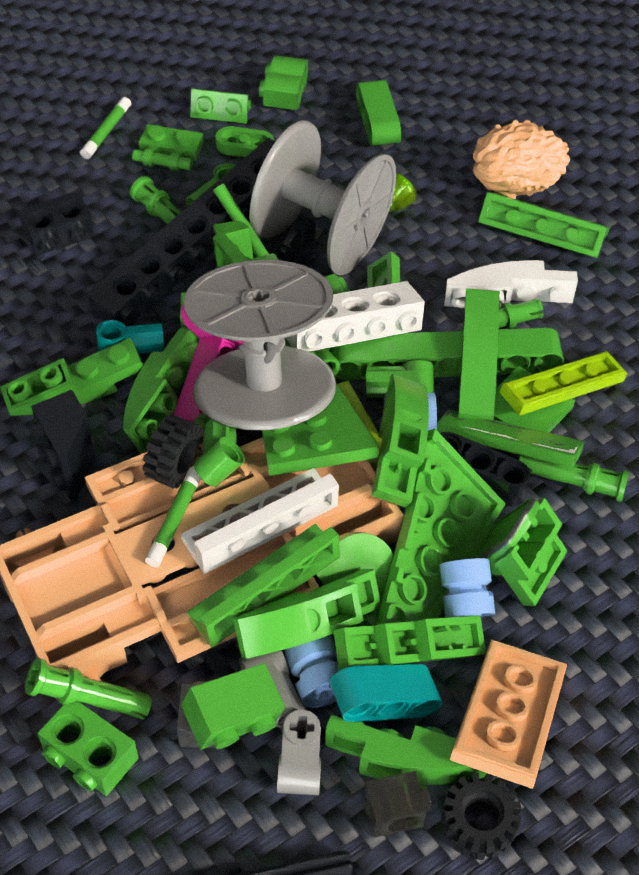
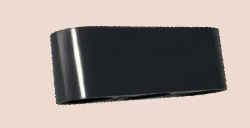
(493, 468)

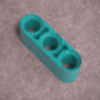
(385, 692)

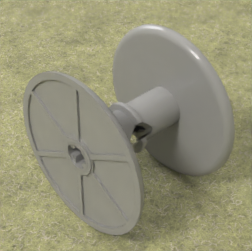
(290, 183)
(263, 380)

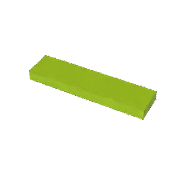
(562, 383)

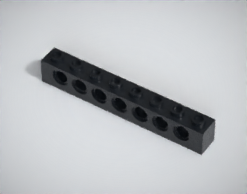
(175, 248)

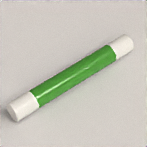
(105, 128)
(173, 518)

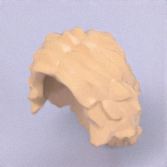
(519, 159)

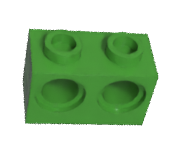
(94, 740)

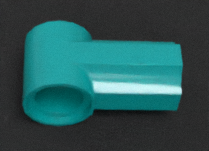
(145, 337)

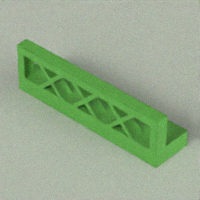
(543, 224)
(265, 582)

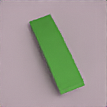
(479, 355)
(410, 642)

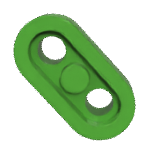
(239, 140)

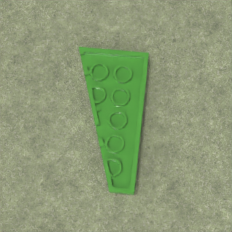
(442, 524)

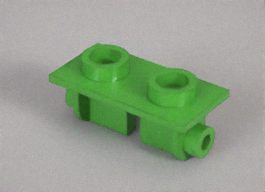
(219, 105)

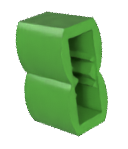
(284, 82)

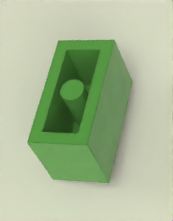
(232, 707)

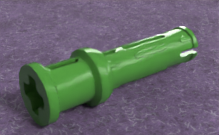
(156, 201)
(590, 478)
(72, 686)

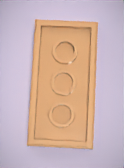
(510, 714)

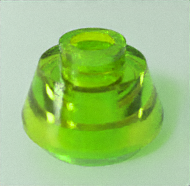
(403, 195)

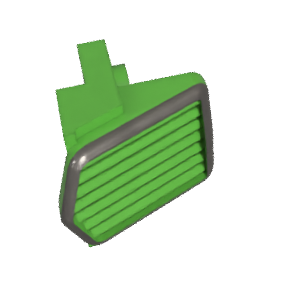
(525, 549)

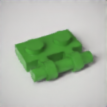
(168, 147)

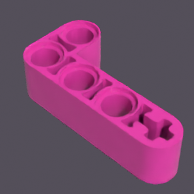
(207, 350)

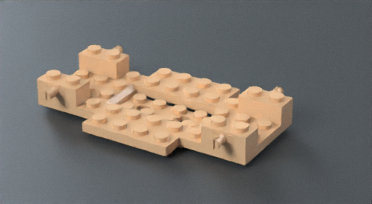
(85, 574)

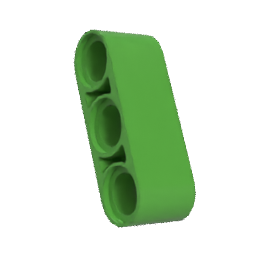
(378, 112)

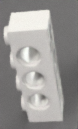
(364, 316)

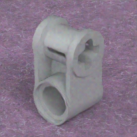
(300, 760)

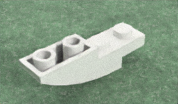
(515, 281)

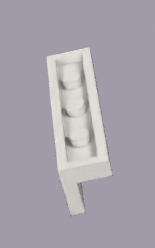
(263, 525)

